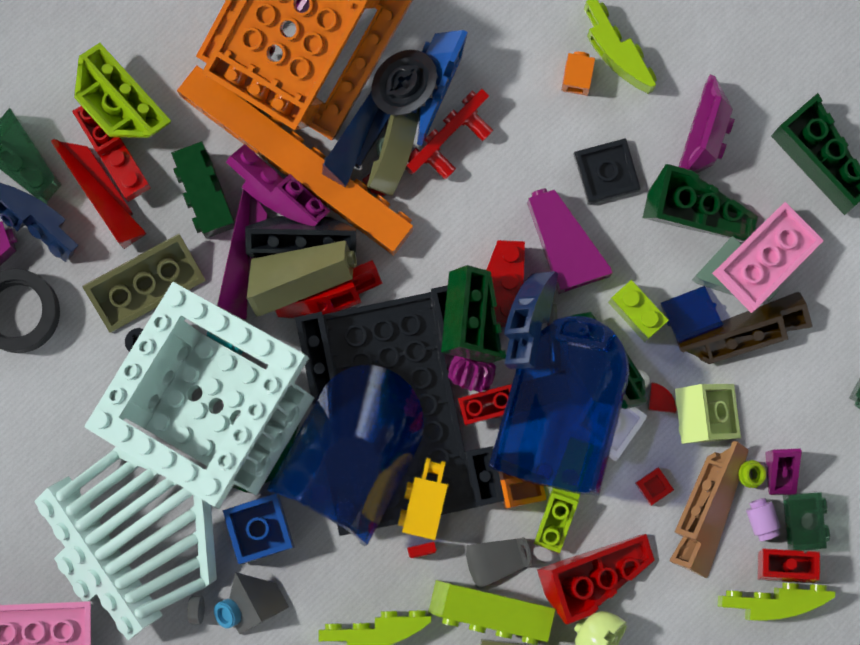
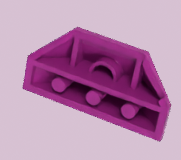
(708, 128)

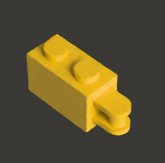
(425, 503)

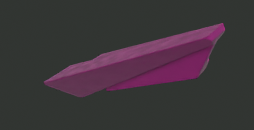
(237, 270)

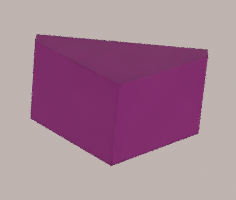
(783, 470)

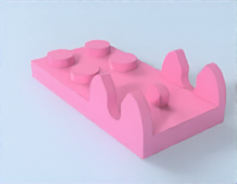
(768, 257)
(46, 624)

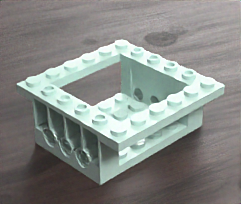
(157, 391)

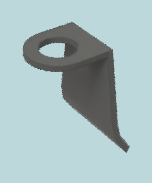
(497, 559)

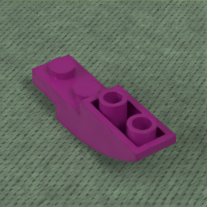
(281, 195)

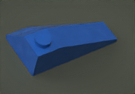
(446, 52)

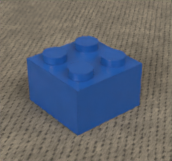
(258, 528)

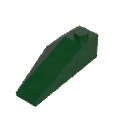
(691, 203)

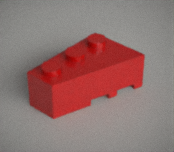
(507, 275)

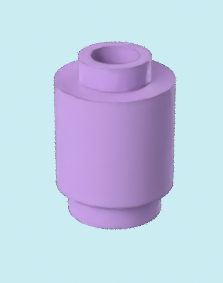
(763, 519)

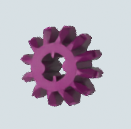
(471, 374)

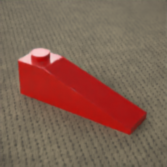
(588, 579)

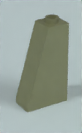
(297, 275)

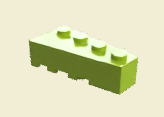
(491, 611)

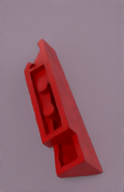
(100, 192)

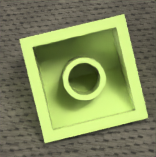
(707, 413)

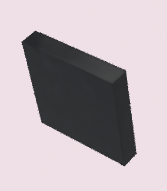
(606, 171)

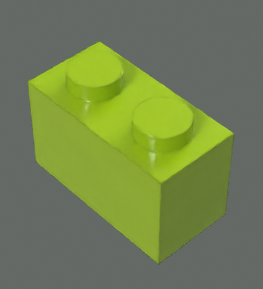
(638, 311)

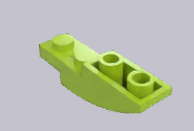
(621, 57)
(556, 519)
(786, 603)
(387, 631)

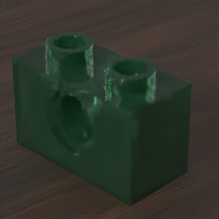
(795, 507)

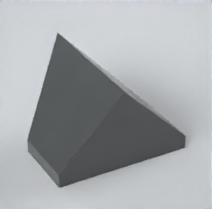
(256, 599)

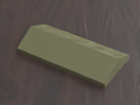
(142, 282)

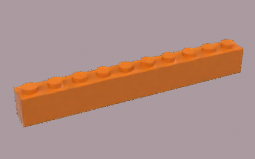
(290, 156)

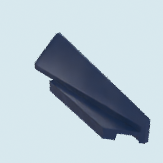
(355, 142)

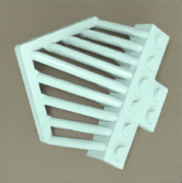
(94, 559)

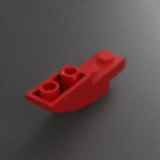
(114, 156)
(338, 297)
(484, 405)

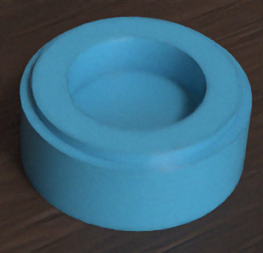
(227, 613)

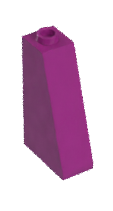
(565, 243)

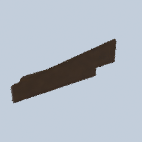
(751, 330)

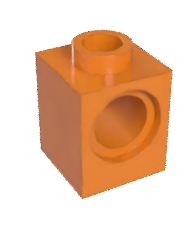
(578, 73)

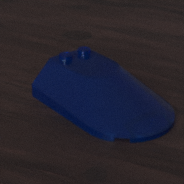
(564, 408)
(353, 448)

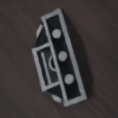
(285, 235)

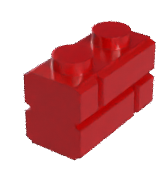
(788, 566)

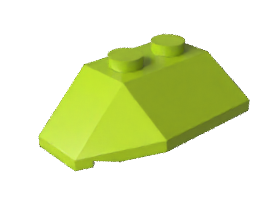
(115, 97)

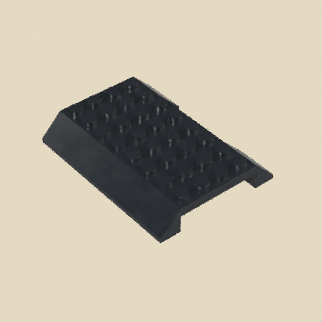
(407, 340)

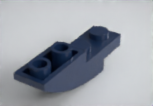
(43, 222)
(525, 320)

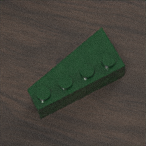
(821, 153)

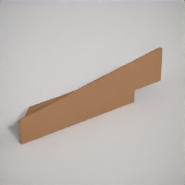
(708, 510)

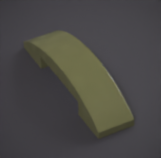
(394, 153)

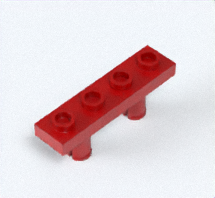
(466, 116)

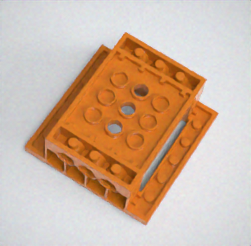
(287, 88)

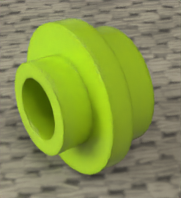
(758, 476)

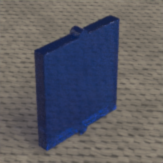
(691, 314)

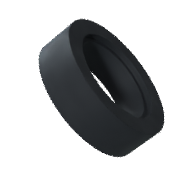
(50, 311)

